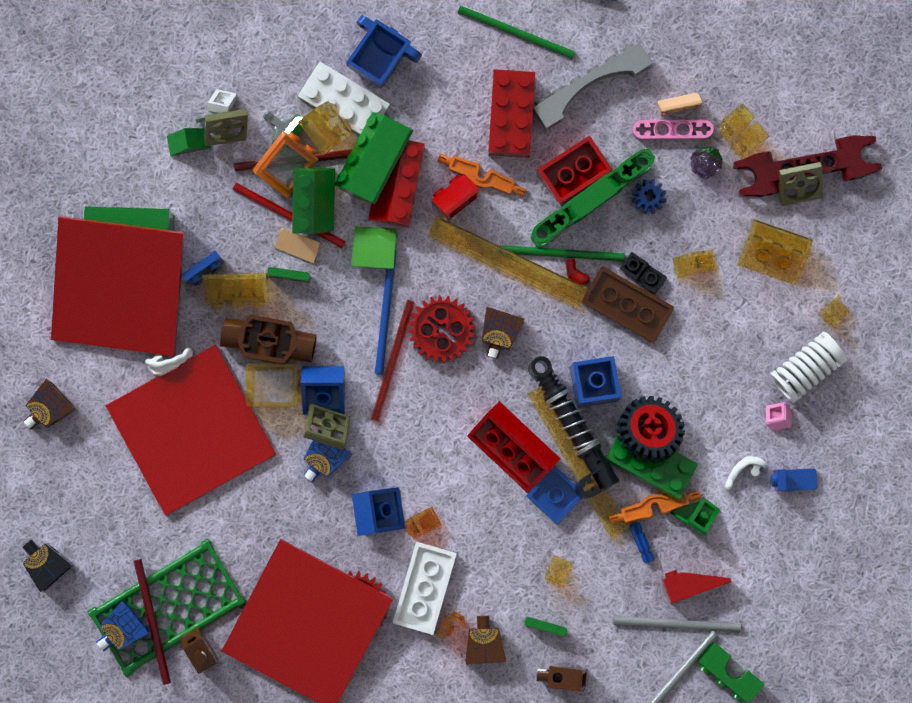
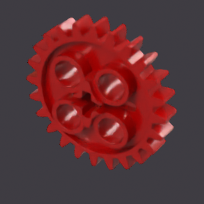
(454, 315)

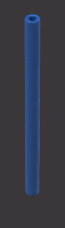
(384, 319)

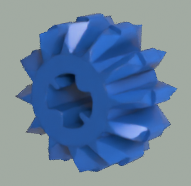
(643, 199)

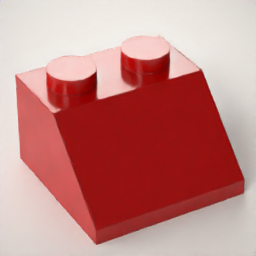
(456, 196)

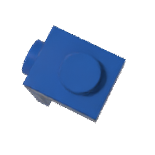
(794, 479)

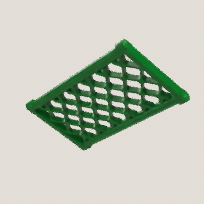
(239, 602)

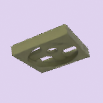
(215, 122)
(800, 196)
(325, 437)

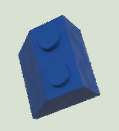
(323, 387)
(378, 511)

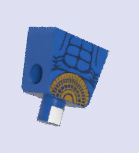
(323, 459)
(121, 628)

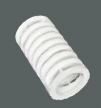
(784, 374)

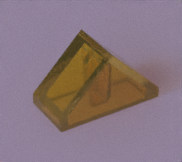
(694, 263)

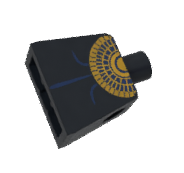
(45, 564)

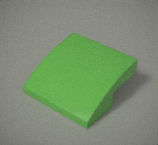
(374, 248)

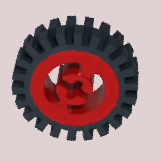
(654, 415)

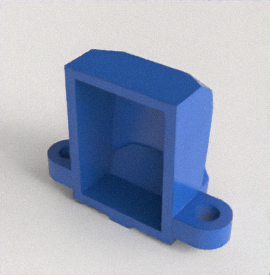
(380, 52)

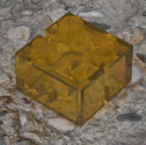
(737, 122)
(326, 127)

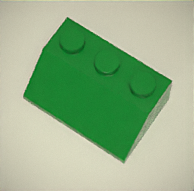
(313, 200)

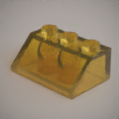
(775, 252)
(236, 289)

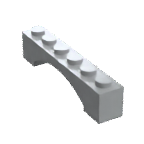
(630, 62)

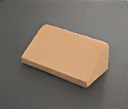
(679, 104)
(298, 245)

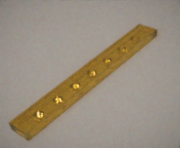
(507, 261)
(602, 502)

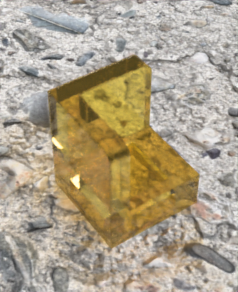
(834, 312)
(558, 570)

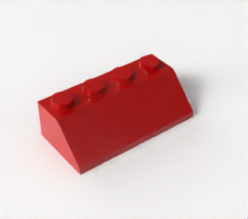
(399, 192)
(513, 447)

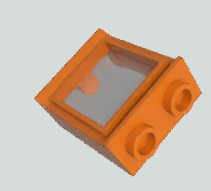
(278, 162)

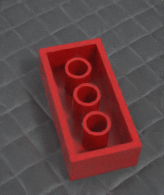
(511, 113)

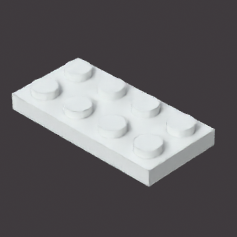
(351, 99)
(424, 588)

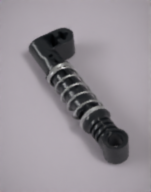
(587, 447)

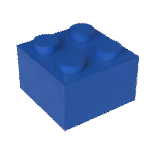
(595, 382)

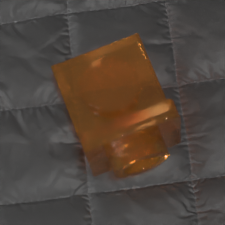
(422, 523)
(447, 628)

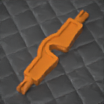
(492, 178)
(644, 512)

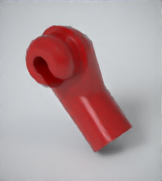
(574, 274)

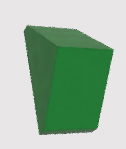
(186, 141)

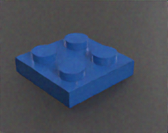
(211, 263)
(554, 495)

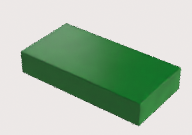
(289, 274)
(542, 625)

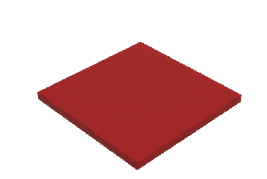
(117, 285)
(190, 430)
(307, 624)

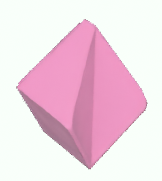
(778, 416)

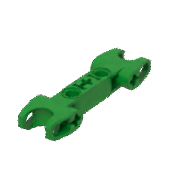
(592, 197)

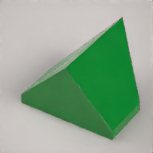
(698, 515)

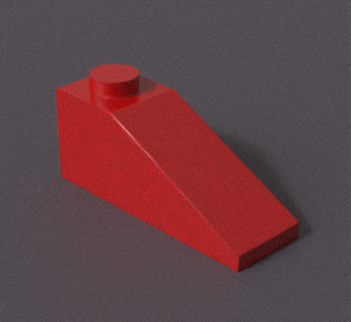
(684, 585)

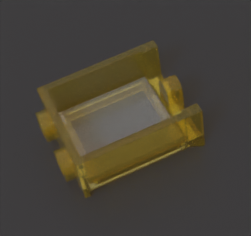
(272, 385)

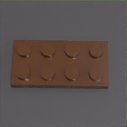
(627, 304)

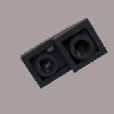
(643, 273)

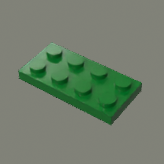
(667, 476)

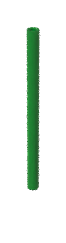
(516, 32)
(564, 253)

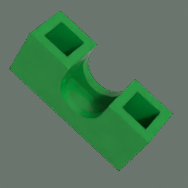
(744, 687)

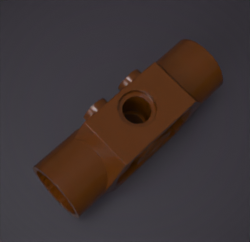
(268, 340)

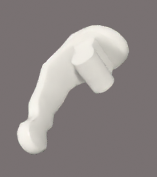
(160, 367)
(756, 464)

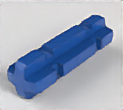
(641, 542)

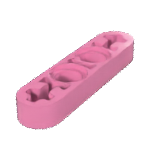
(672, 126)

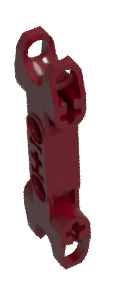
(844, 159)

